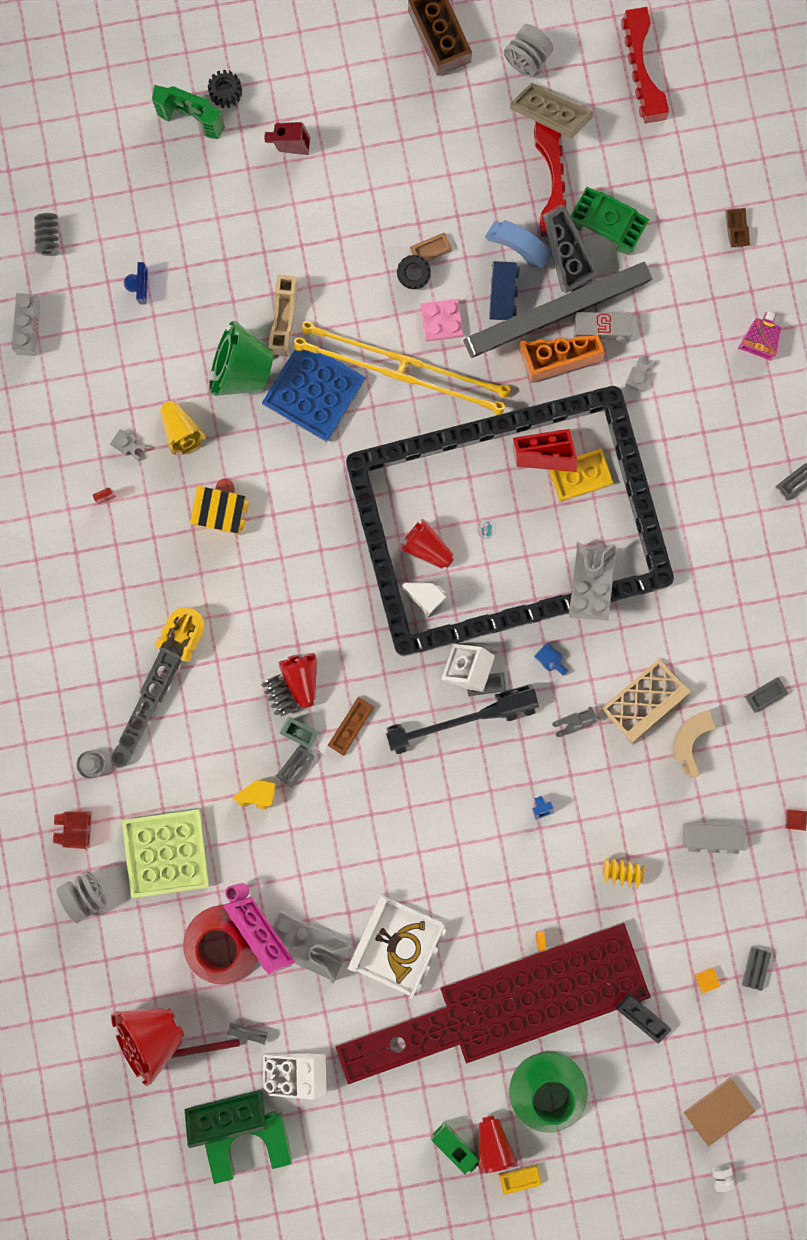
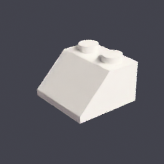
(425, 595)
(468, 667)

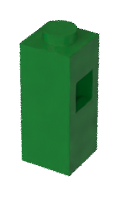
(455, 1148)

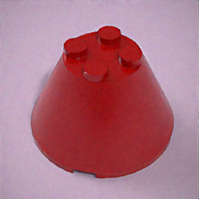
(147, 1039)

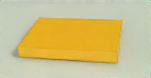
(590, 476)

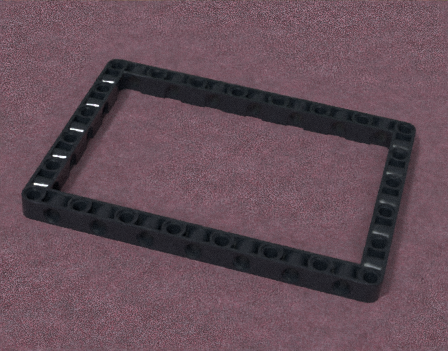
(485, 430)

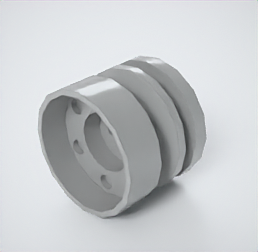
(528, 50)
(78, 898)

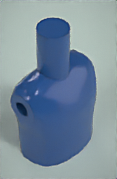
(551, 659)

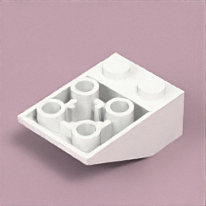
(294, 1075)

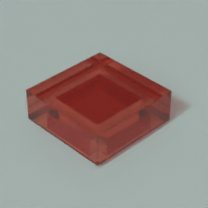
(104, 495)
(796, 819)

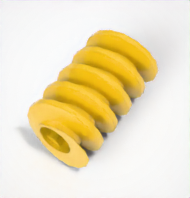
(623, 873)

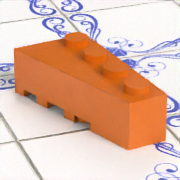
(558, 356)

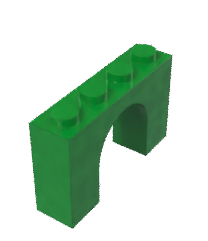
(274, 1137)

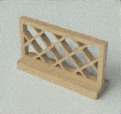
(657, 713)

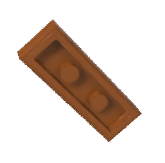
(350, 726)

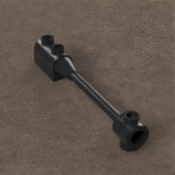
(507, 706)

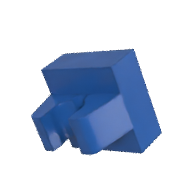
(542, 809)

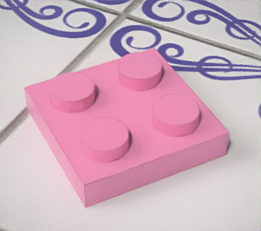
(441, 320)

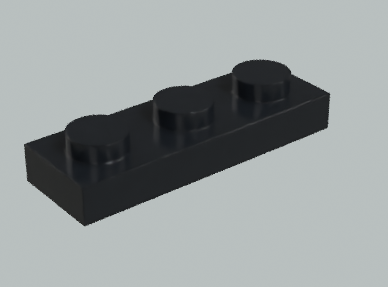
(643, 1018)

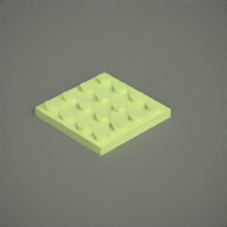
(165, 853)

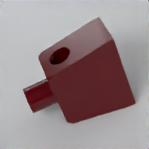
(289, 138)

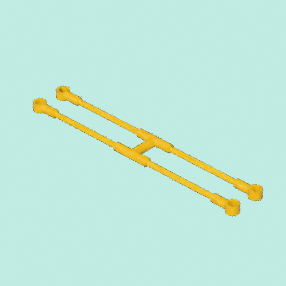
(308, 328)

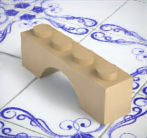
(283, 316)

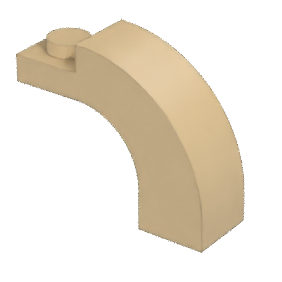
(685, 738)

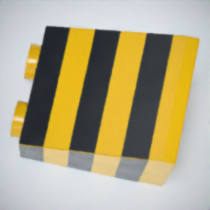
(219, 510)

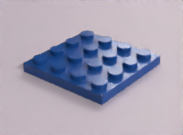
(313, 392)

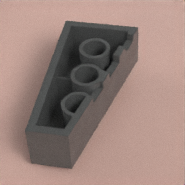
(569, 252)

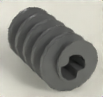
(45, 233)
(279, 696)

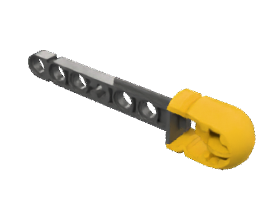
(171, 660)

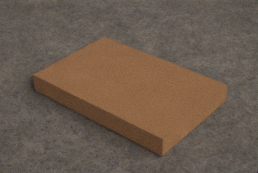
(719, 1111)

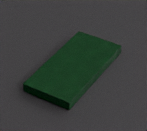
(225, 1119)

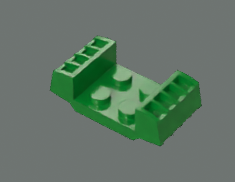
(172, 98)
(609, 219)

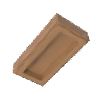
(432, 247)

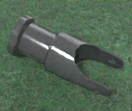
(575, 721)

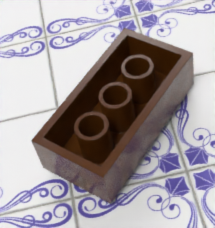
(440, 34)

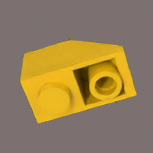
(257, 793)

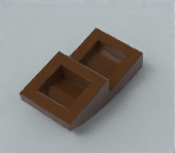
(737, 227)

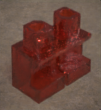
(73, 838)

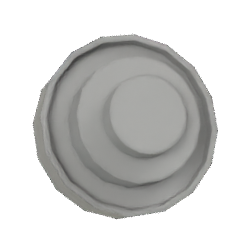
(90, 764)

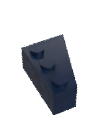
(503, 290)

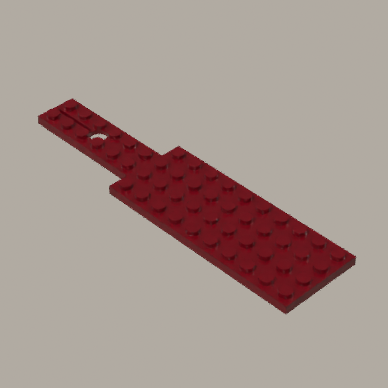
(510, 1004)

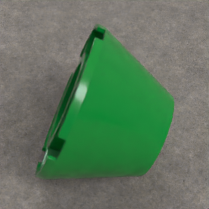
(240, 363)
(540, 1070)

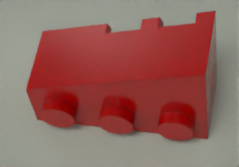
(546, 451)

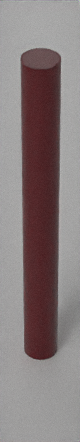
(206, 1048)

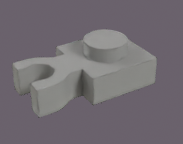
(638, 376)
(126, 443)

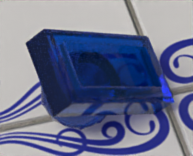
(138, 283)

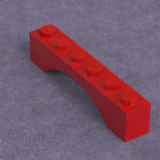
(652, 100)
(547, 143)

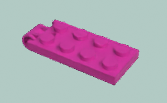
(256, 929)

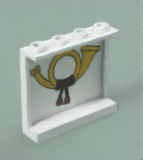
(397, 946)

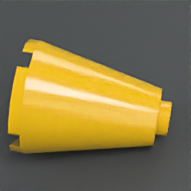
(181, 431)

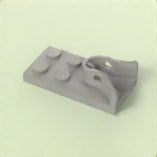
(592, 583)
(311, 947)

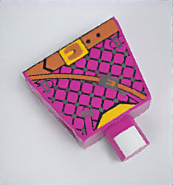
(762, 337)

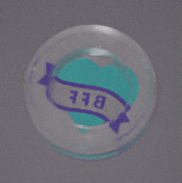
(486, 529)

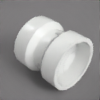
(723, 1179)

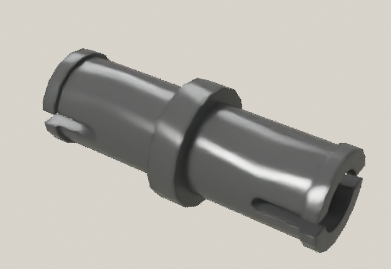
(247, 1033)

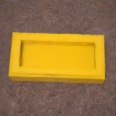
(520, 1179)

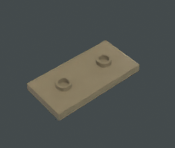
(551, 110)

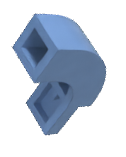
(521, 241)

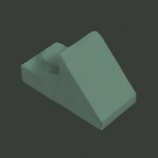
(299, 732)

